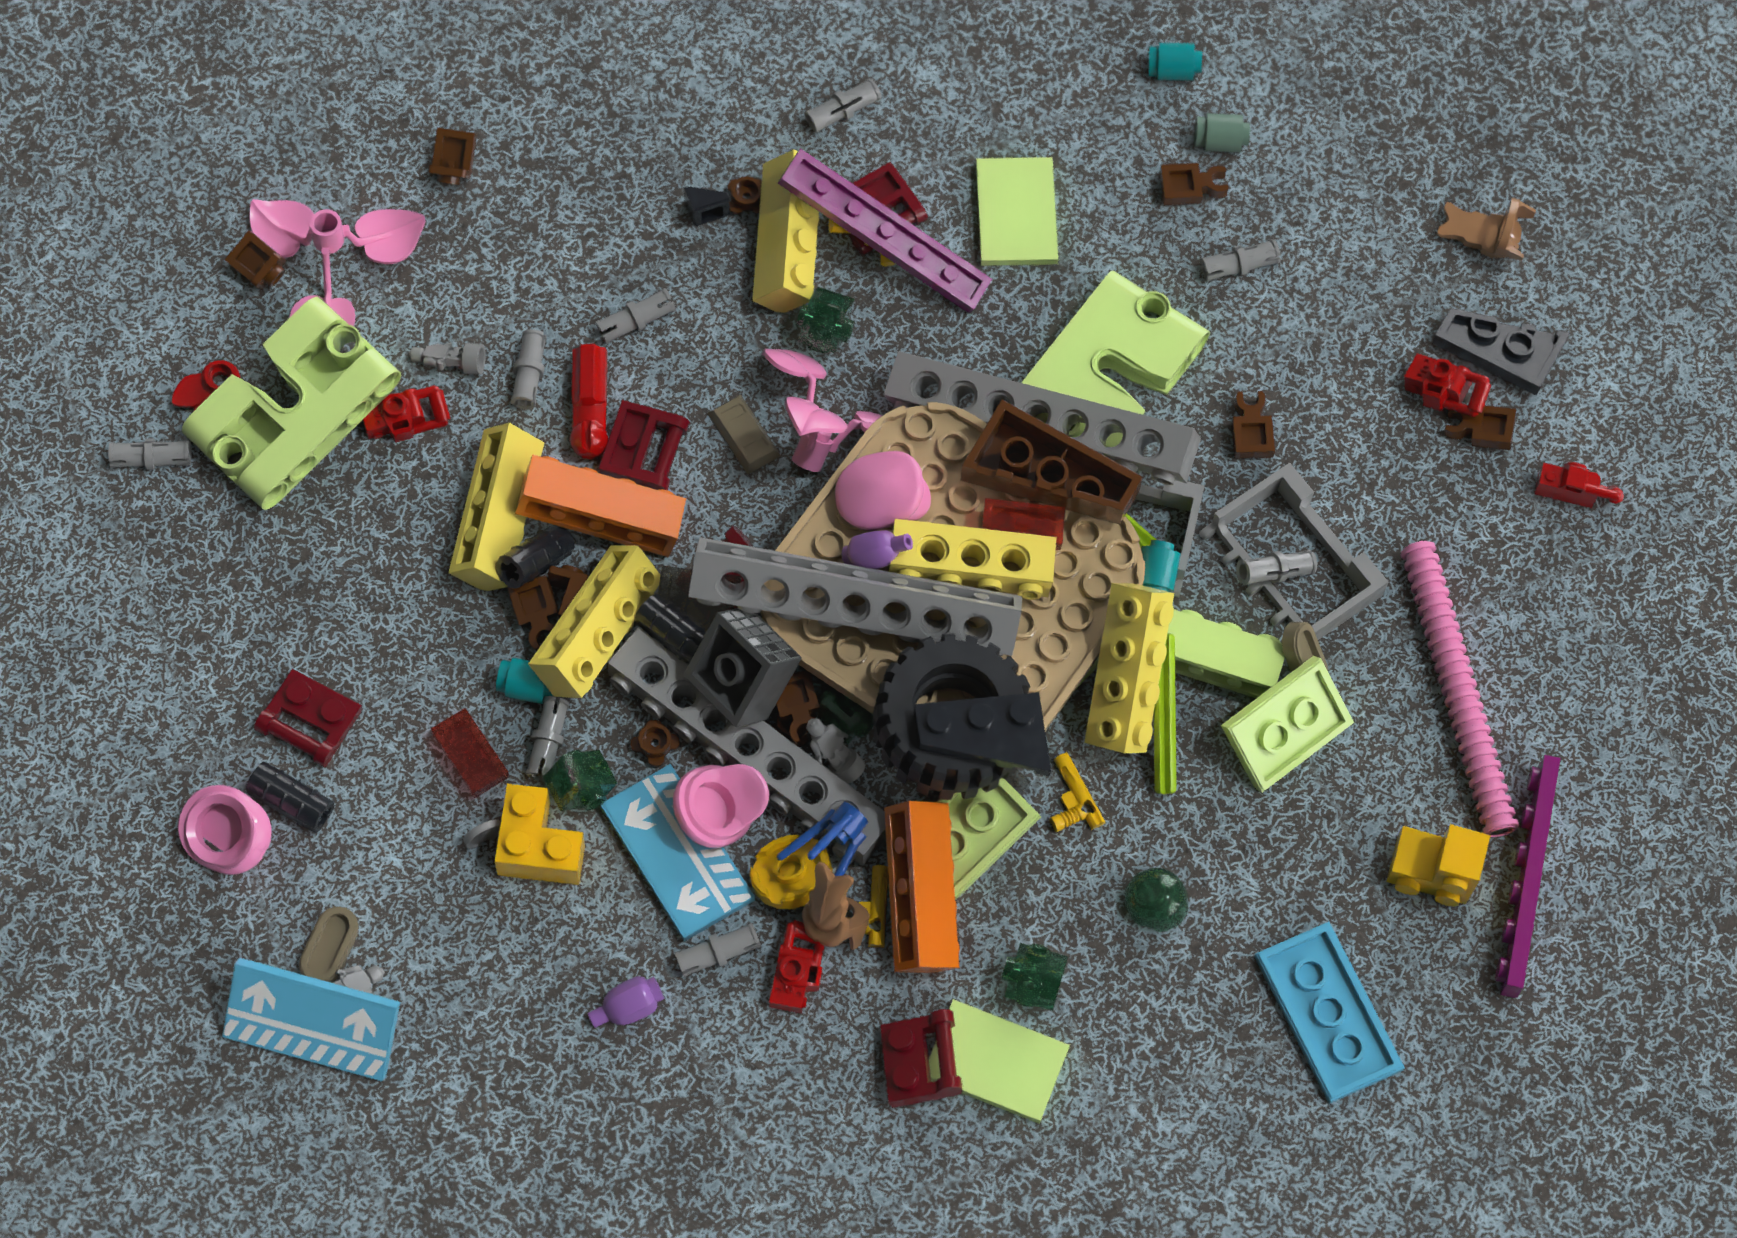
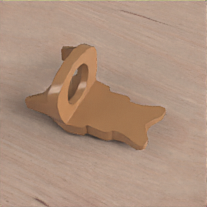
(1493, 234)
(827, 908)

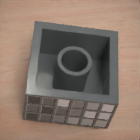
(742, 666)

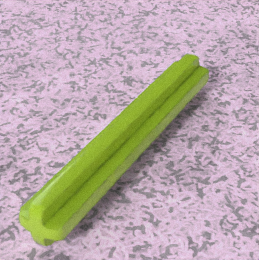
(1166, 725)

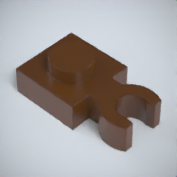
(1186, 184)
(1488, 429)
(1250, 431)
(534, 606)
(797, 703)

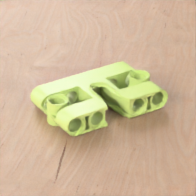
(1118, 336)
(285, 443)

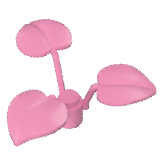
(385, 234)
(809, 420)

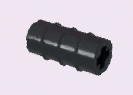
(534, 556)
(670, 627)
(289, 797)

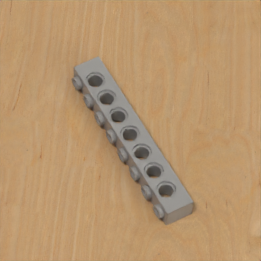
(1177, 442)
(840, 580)
(645, 655)

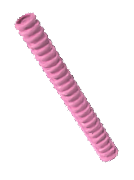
(1459, 688)

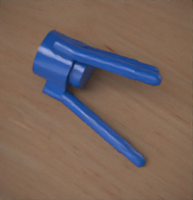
(842, 826)

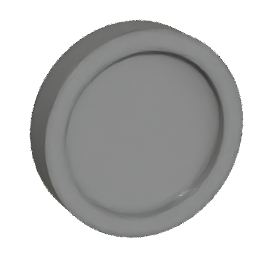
(481, 833)

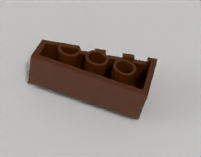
(1048, 467)

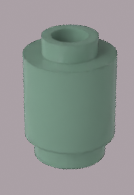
(1221, 132)

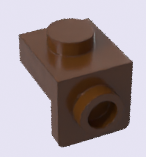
(453, 155)
(257, 261)
(566, 578)

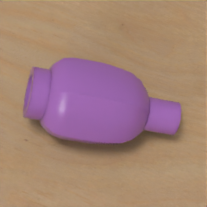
(875, 549)
(628, 1002)

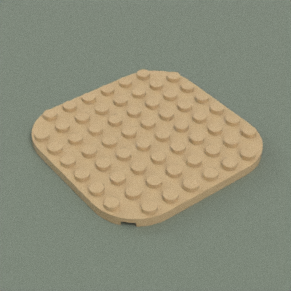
(1055, 634)

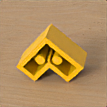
(530, 848)
(1438, 864)

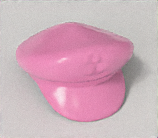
(882, 489)
(719, 803)
(230, 823)

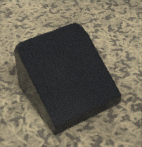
(706, 205)

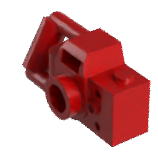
(1446, 385)
(403, 416)
(1574, 485)
(794, 970)

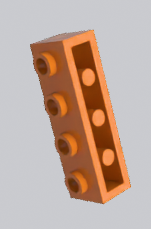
(600, 505)
(921, 887)

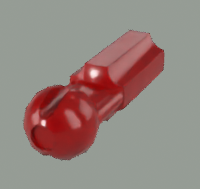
(589, 400)

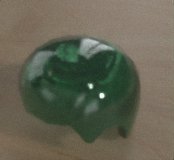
(1156, 899)

